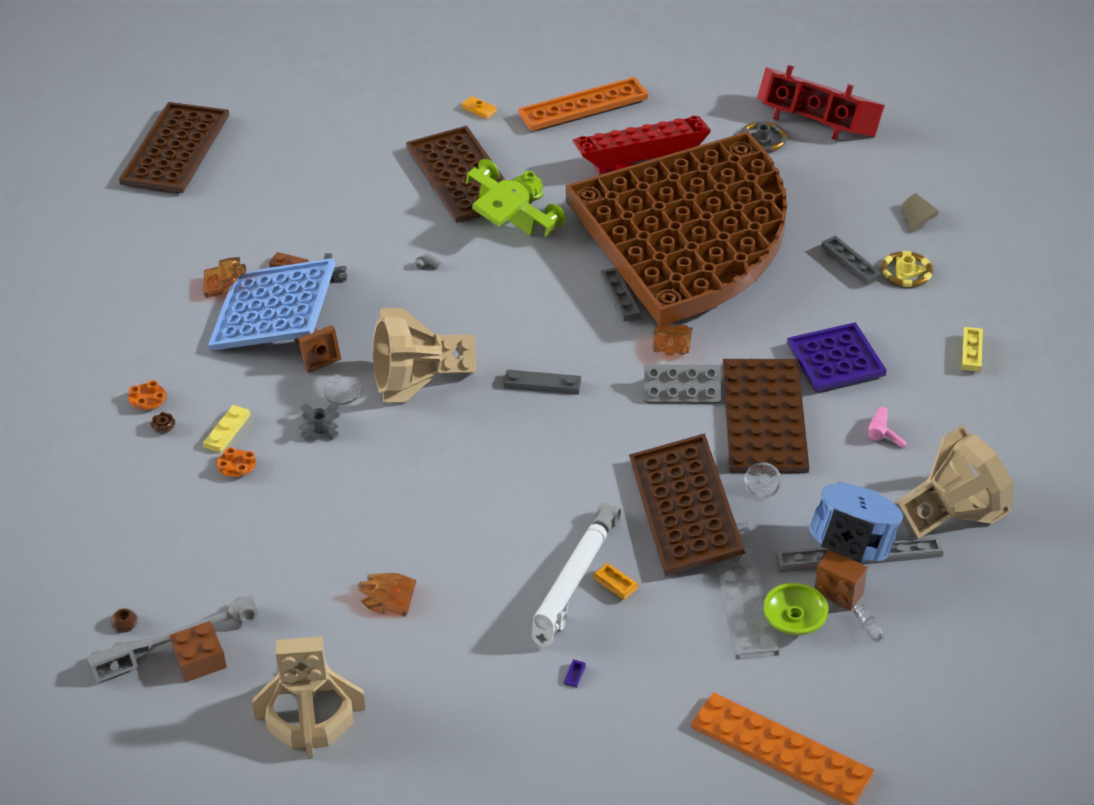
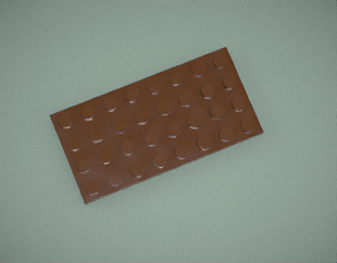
(174, 147)
(445, 163)
(765, 414)
(686, 505)

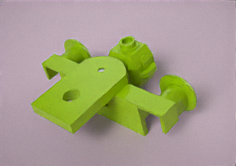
(512, 199)

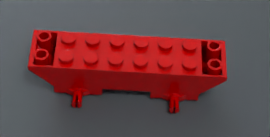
(819, 102)
(620, 148)

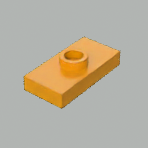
(479, 107)
(615, 581)

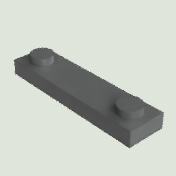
(851, 260)
(620, 294)
(542, 381)

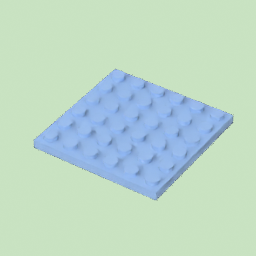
(272, 305)

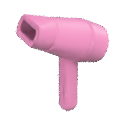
(878, 428)

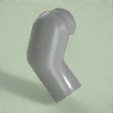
(427, 259)

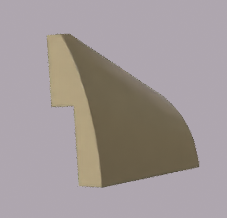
(917, 212)

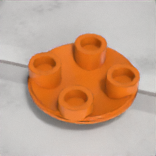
(147, 395)
(236, 462)

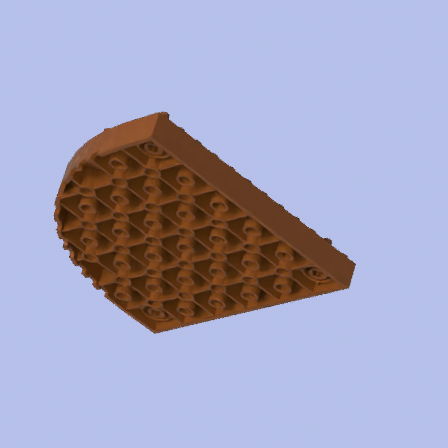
(687, 223)

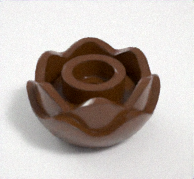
(162, 422)
(124, 620)

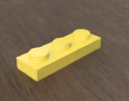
(972, 349)
(226, 429)

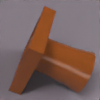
(319, 348)

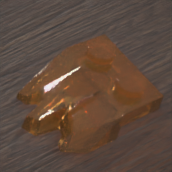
(221, 278)
(672, 339)
(388, 592)

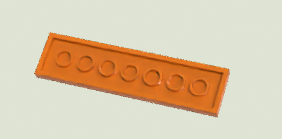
(582, 103)
(783, 749)

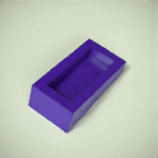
(575, 673)

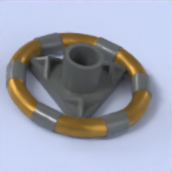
(764, 135)

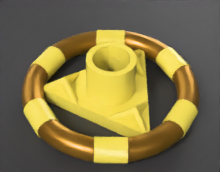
(907, 269)

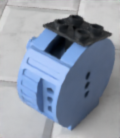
(855, 522)

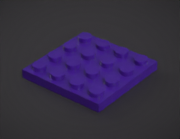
(836, 356)

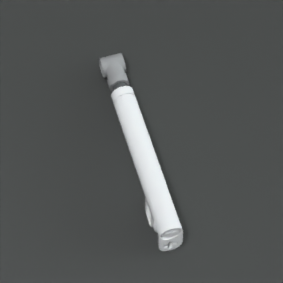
(554, 609)

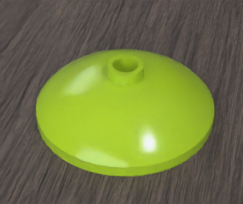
(796, 608)

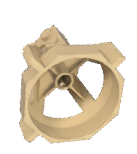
(416, 351)
(955, 489)
(304, 673)

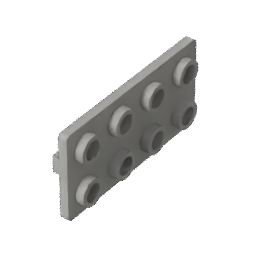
(682, 383)

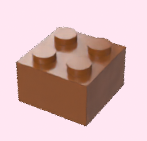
(840, 579)
(197, 651)

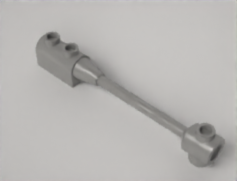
(123, 656)

